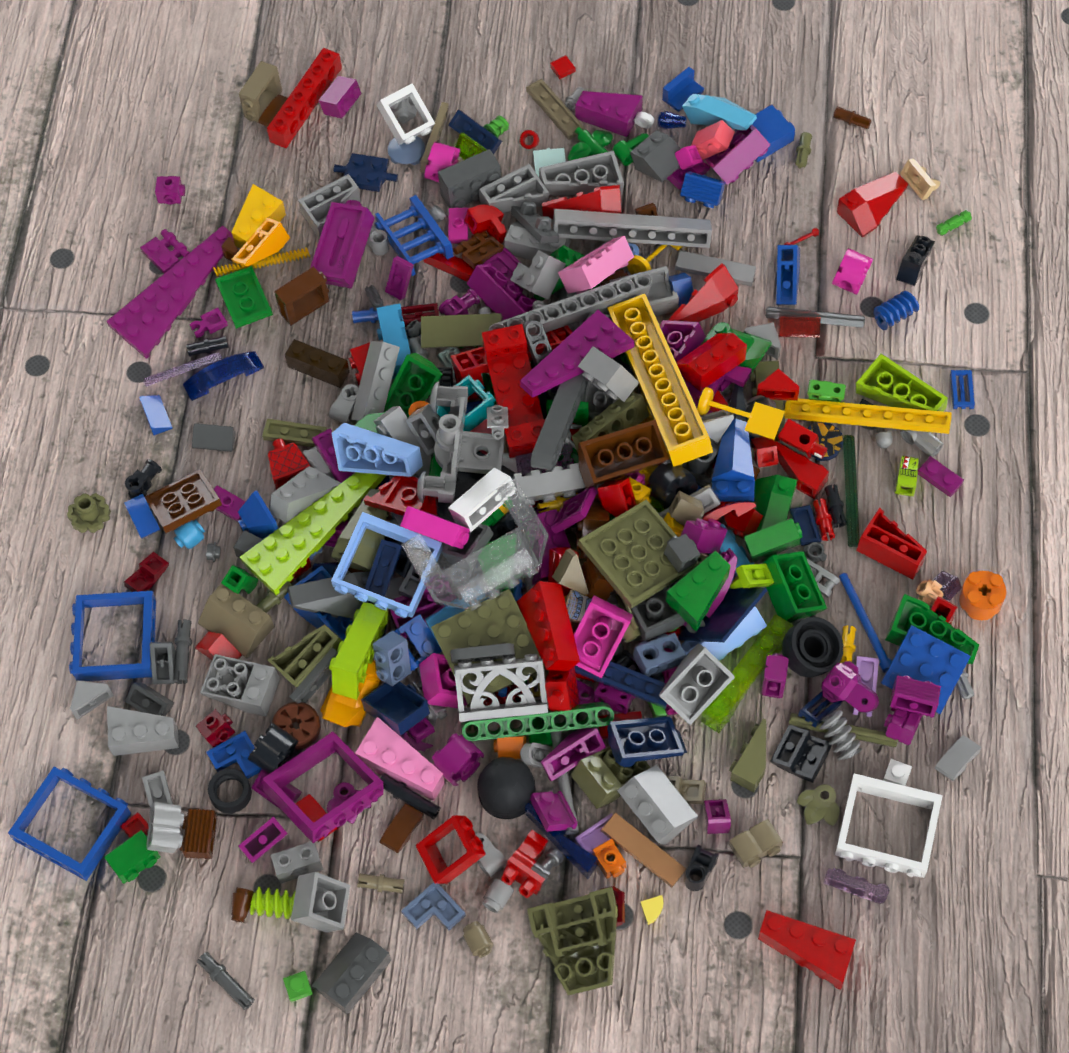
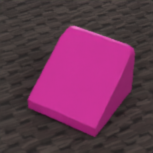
(688, 157)

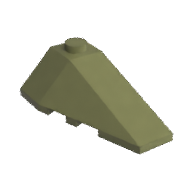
(369, 543)

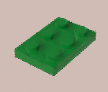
(243, 297)

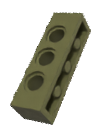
(614, 418)

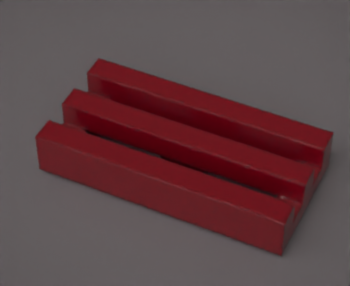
(418, 310)

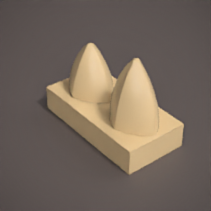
(918, 179)

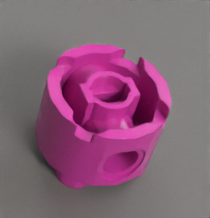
(440, 157)
(852, 271)

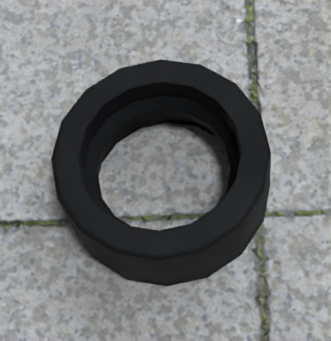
(225, 775)

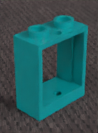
(479, 413)

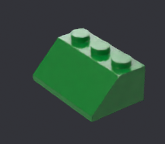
(794, 587)

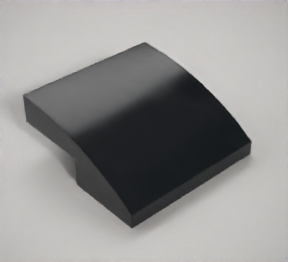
(801, 753)

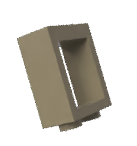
(260, 90)

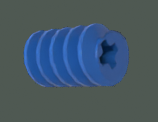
(894, 309)

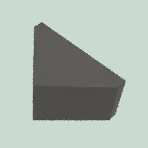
(162, 662)

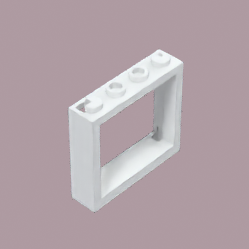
(898, 793)

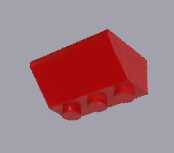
(712, 360)

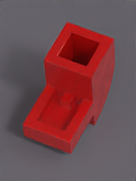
(487, 219)

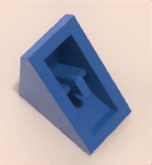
(683, 286)

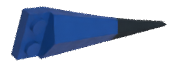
(733, 469)

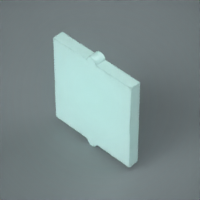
(548, 157)

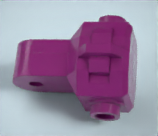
(845, 684)

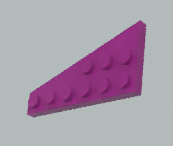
(563, 361)

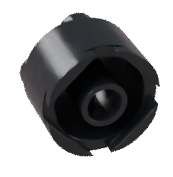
(668, 480)
(273, 748)

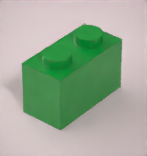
(131, 857)

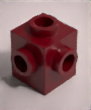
(216, 728)

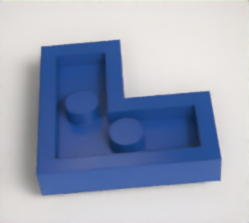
(234, 750)

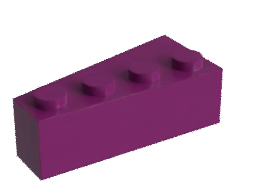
(682, 337)

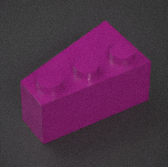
(609, 110)

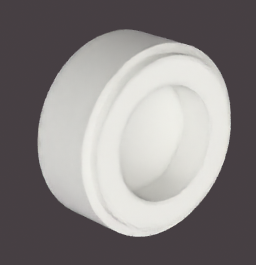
(644, 120)

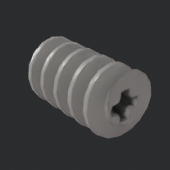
(840, 735)

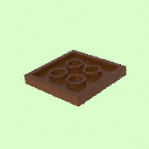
(183, 501)

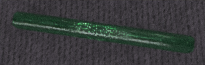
(851, 491)

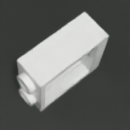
(384, 108)

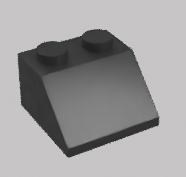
(656, 156)

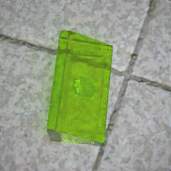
(468, 147)

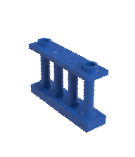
(426, 222)

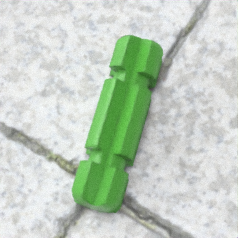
(953, 222)

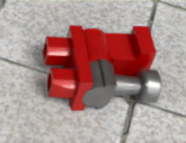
(524, 868)

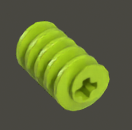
(272, 903)

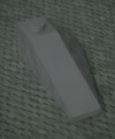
(323, 597)

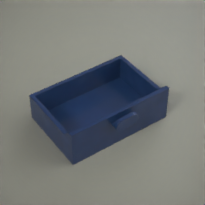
(396, 706)

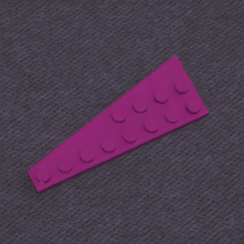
(155, 309)

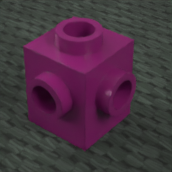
(169, 190)

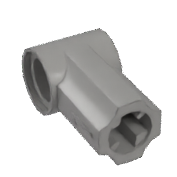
(378, 241)
(924, 440)

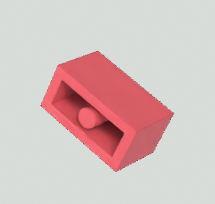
(713, 139)

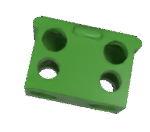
(826, 391)

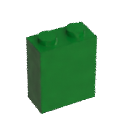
(773, 540)

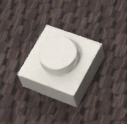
(897, 772)

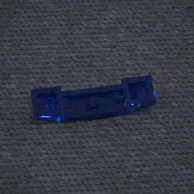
(220, 372)

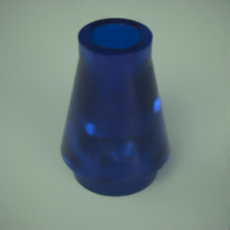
(670, 120)

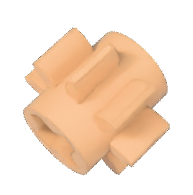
(929, 591)

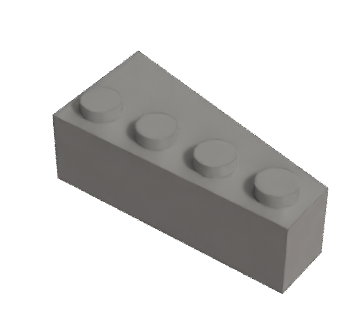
(552, 483)

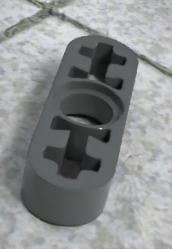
(478, 653)

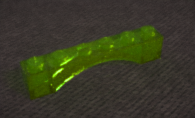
(745, 673)

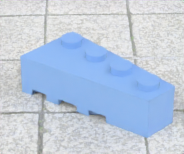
(374, 453)

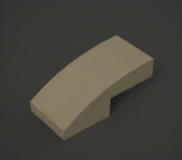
(691, 790)

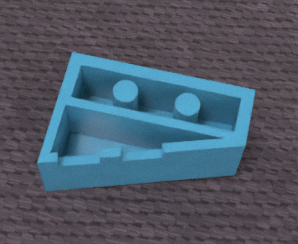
(393, 332)

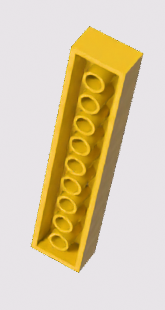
(661, 382)

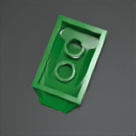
(755, 345)

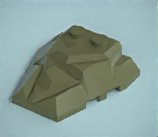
(579, 939)

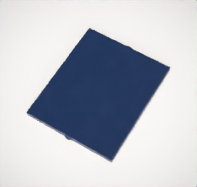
(727, 616)

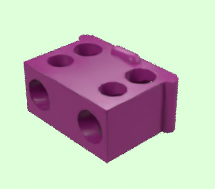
(613, 697)

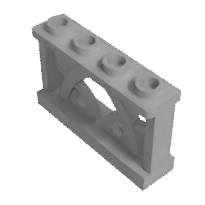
(478, 710)

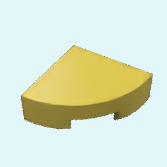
(652, 908)

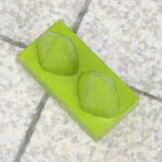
(752, 576)

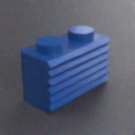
(702, 189)

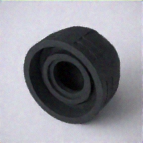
(812, 647)
(505, 787)

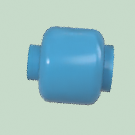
(189, 534)

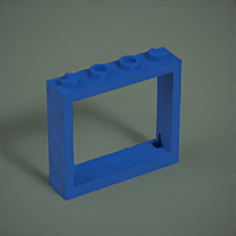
(121, 671)
(84, 869)

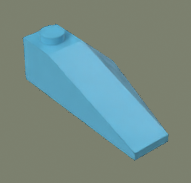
(711, 109)

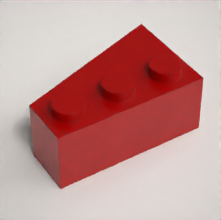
(891, 546)

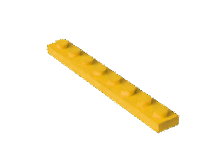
(869, 415)

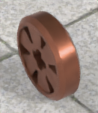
(302, 714)

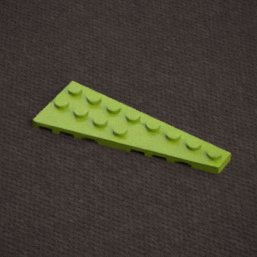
(291, 545)

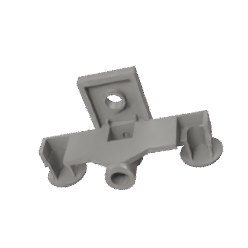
(455, 448)

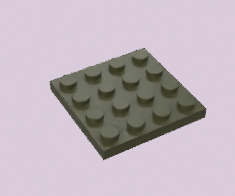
(632, 553)
(490, 624)

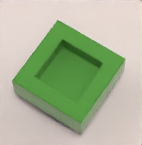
(297, 986)

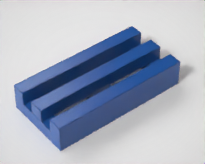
(960, 373)

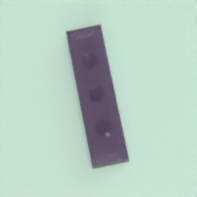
(182, 368)

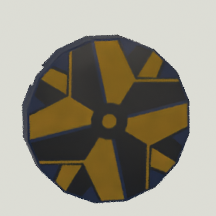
(829, 437)

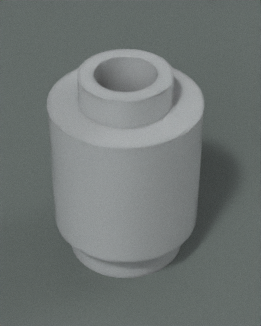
(497, 895)

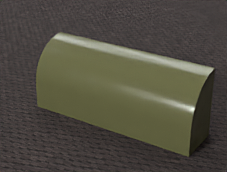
(456, 329)

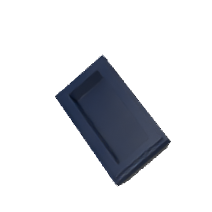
(807, 523)

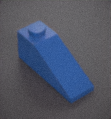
(787, 274)

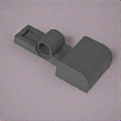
(477, 539)

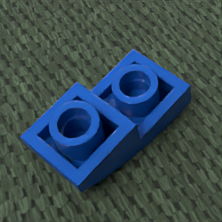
(142, 516)

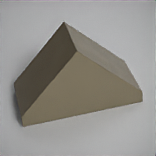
(570, 573)

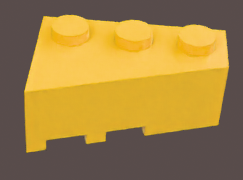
(254, 212)

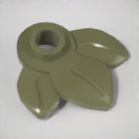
(818, 808)

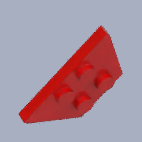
(399, 494)

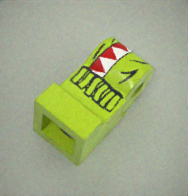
(907, 476)

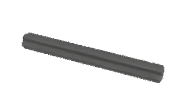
(826, 317)

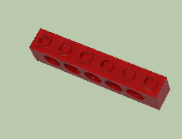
(304, 98)

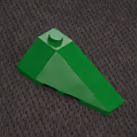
(412, 382)
(773, 499)
(918, 614)

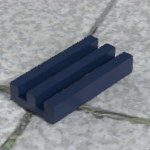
(811, 716)

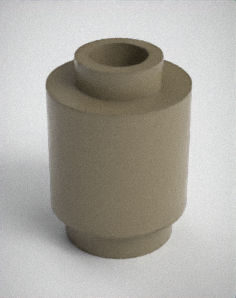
(477, 939)

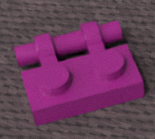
(160, 255)

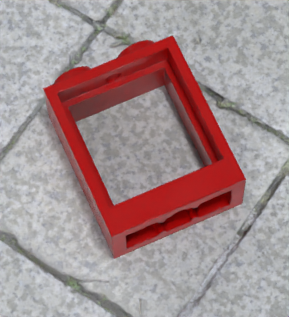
(433, 859)

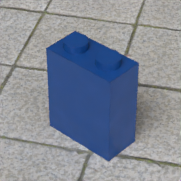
(774, 129)

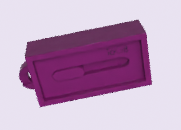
(343, 242)

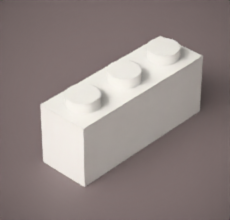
(479, 500)

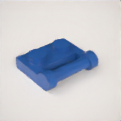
(421, 639)

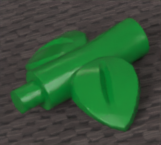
(590, 144)

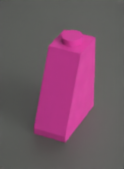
(435, 527)

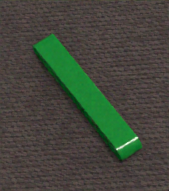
(548, 724)

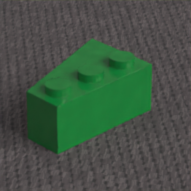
(698, 589)

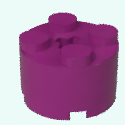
(457, 759)

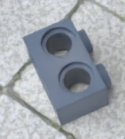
(392, 658)
(661, 659)

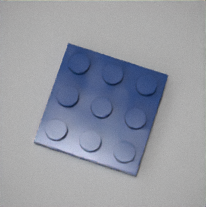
(927, 660)

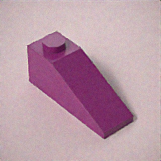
(571, 750)

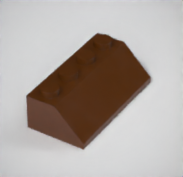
(621, 453)

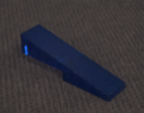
(579, 857)

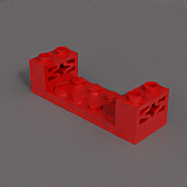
(474, 361)
(507, 365)

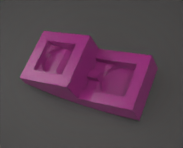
(678, 176)

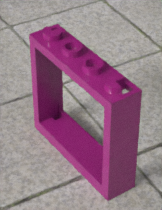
(305, 761)

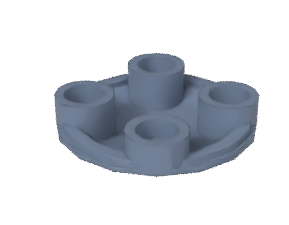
(406, 153)

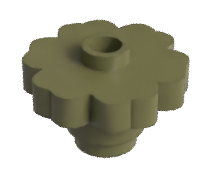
(88, 513)

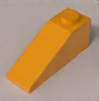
(263, 243)

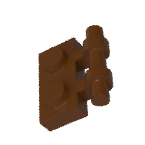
(481, 252)

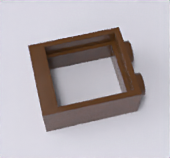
(302, 295)

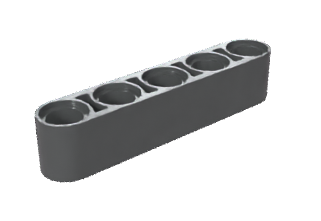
(532, 342)

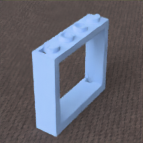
(395, 532)

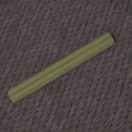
(862, 734)

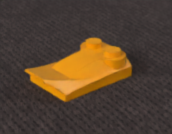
(349, 711)

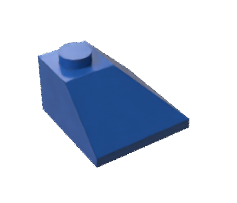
(256, 517)

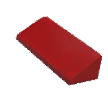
(453, 266)

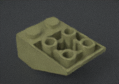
(602, 776)

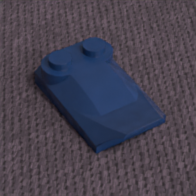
(644, 740)

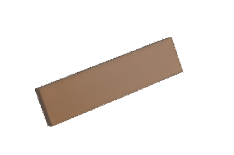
(643, 850)

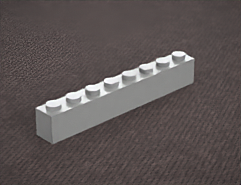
(634, 227)

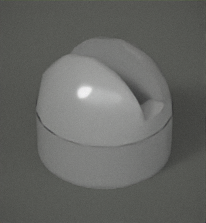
(437, 213)
(884, 439)

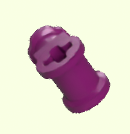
(460, 305)

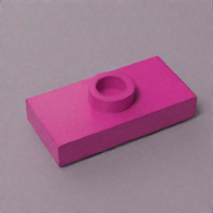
(457, 227)

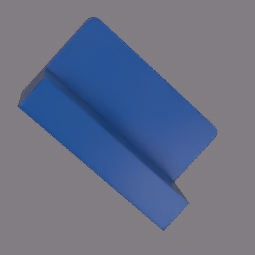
(680, 88)

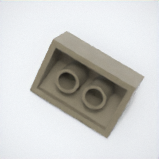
(236, 620)

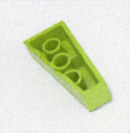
(898, 388)
(357, 650)

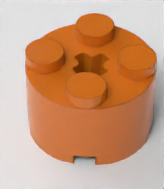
(982, 595)

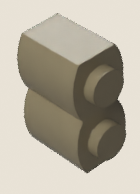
(756, 843)

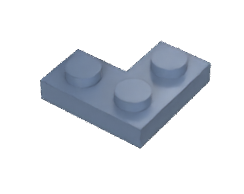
(433, 902)

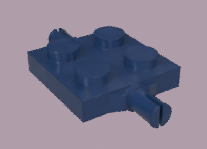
(367, 171)

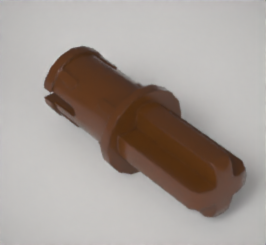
(852, 118)

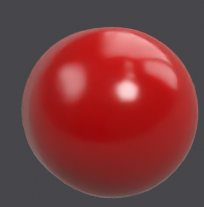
(529, 133)

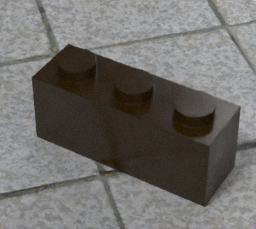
(317, 363)

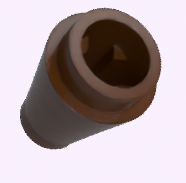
(241, 904)

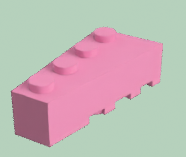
(596, 266)
(390, 754)

